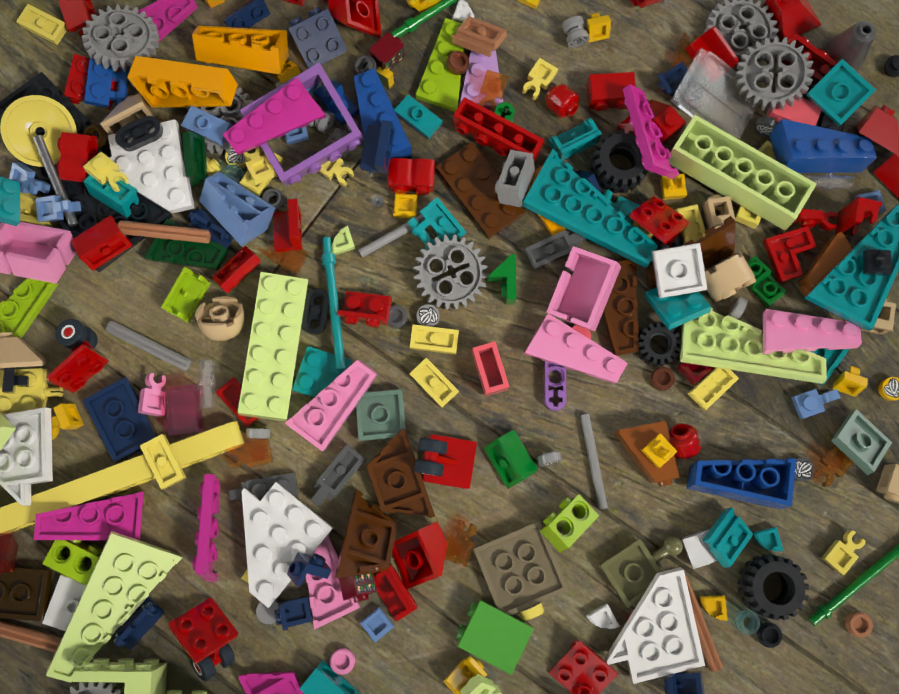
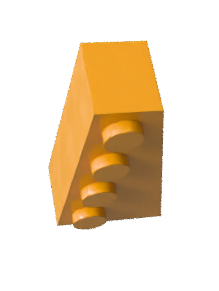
(242, 47)
(181, 84)

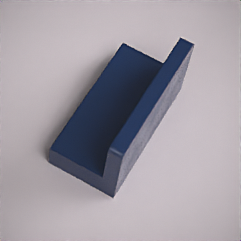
(378, 147)

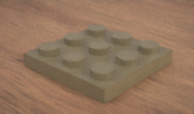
(520, 569)

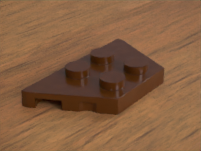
(395, 481)
(366, 540)

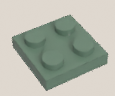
(380, 415)
(861, 442)

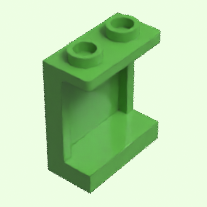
(494, 636)

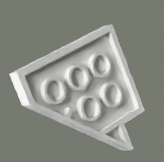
(157, 169)
(27, 453)
(273, 535)
(660, 632)

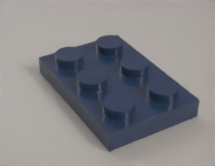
(118, 420)

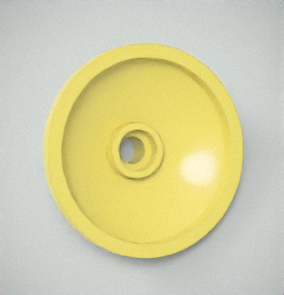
(23, 119)

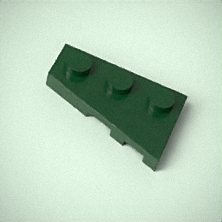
(186, 253)

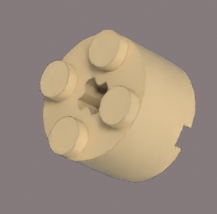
(728, 277)

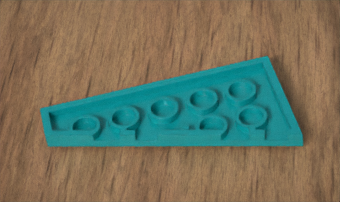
(581, 208)
(852, 293)

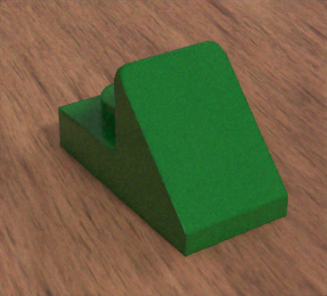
(506, 273)

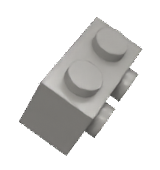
(515, 178)

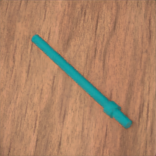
(329, 261)

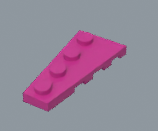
(169, 14)
(280, 114)
(653, 153)
(92, 520)
(208, 529)

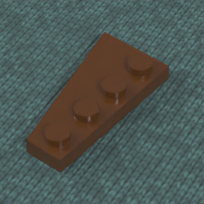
(715, 246)
(621, 311)

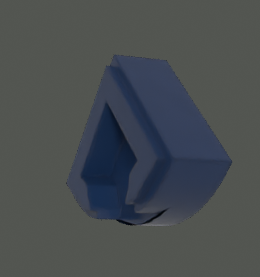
(590, 177)

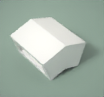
(698, 550)

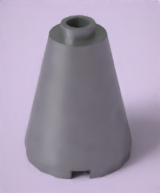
(852, 44)

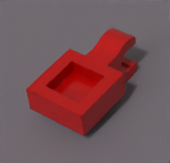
(813, 217)

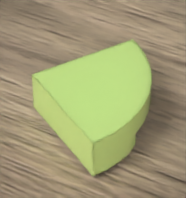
(342, 241)

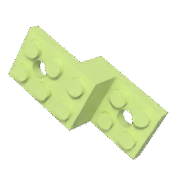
(138, 677)

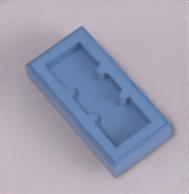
(206, 125)

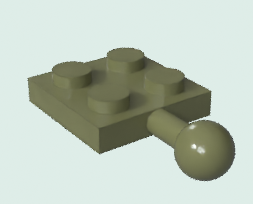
(634, 568)

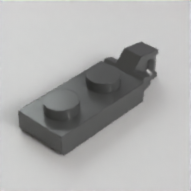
(552, 248)
(337, 475)
(261, 486)

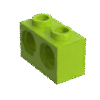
(571, 526)
(74, 566)

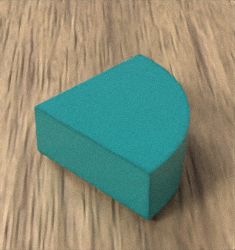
(768, 539)

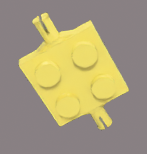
(28, 397)

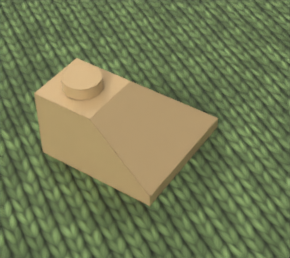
(126, 112)
(18, 353)

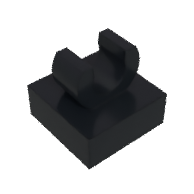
(877, 262)
(11, 380)

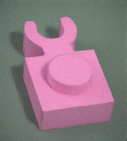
(151, 397)

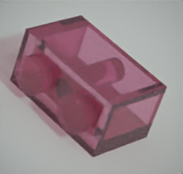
(183, 410)

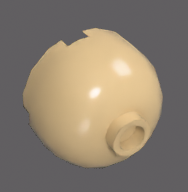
(221, 318)

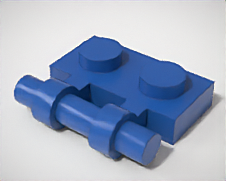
(99, 85)

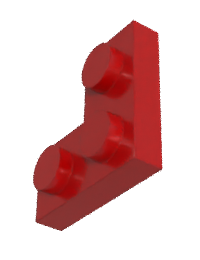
(783, 251)

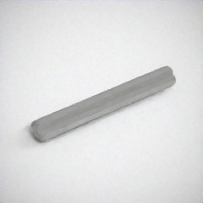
(148, 345)

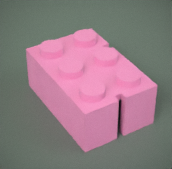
(35, 251)
(584, 294)

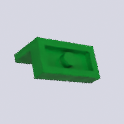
(510, 459)

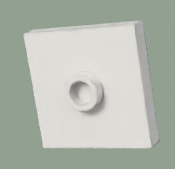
(679, 270)
(63, 602)

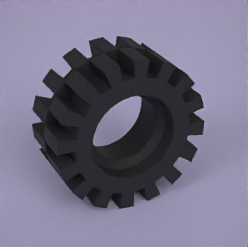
(669, 336)

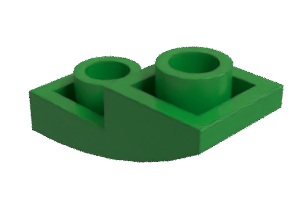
(765, 287)

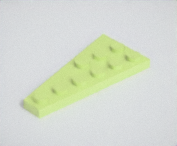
(738, 346)
(115, 589)

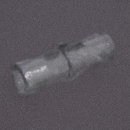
(829, 181)
(207, 384)

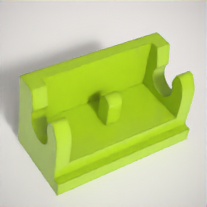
(186, 295)

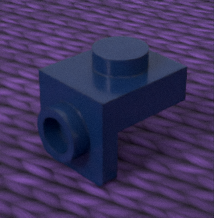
(671, 79)
(307, 564)
(293, 612)
(684, 683)

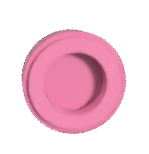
(342, 661)

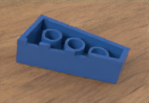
(375, 107)
(820, 149)
(751, 481)

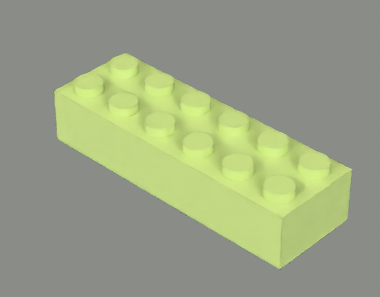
(741, 173)
(273, 347)

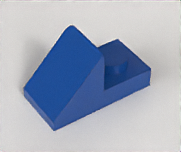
(325, 98)

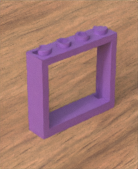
(332, 152)

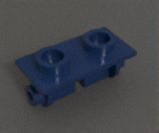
(248, 15)
(204, 220)
(138, 624)

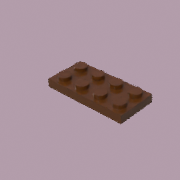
(474, 186)

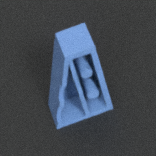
(236, 208)

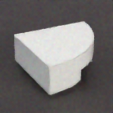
(462, 11)
(603, 617)

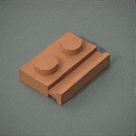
(479, 36)

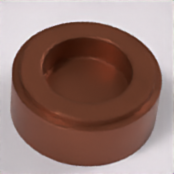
(457, 62)
(662, 378)

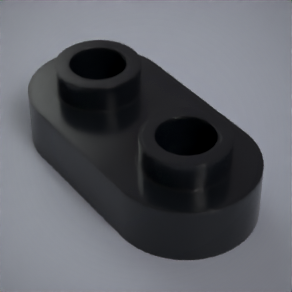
(139, 132)
(315, 312)

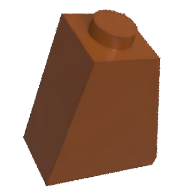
(829, 256)
(635, 439)

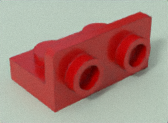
(236, 269)
(365, 308)

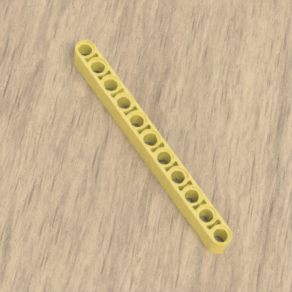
(119, 477)

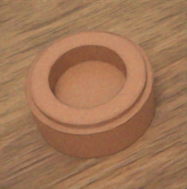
(858, 624)

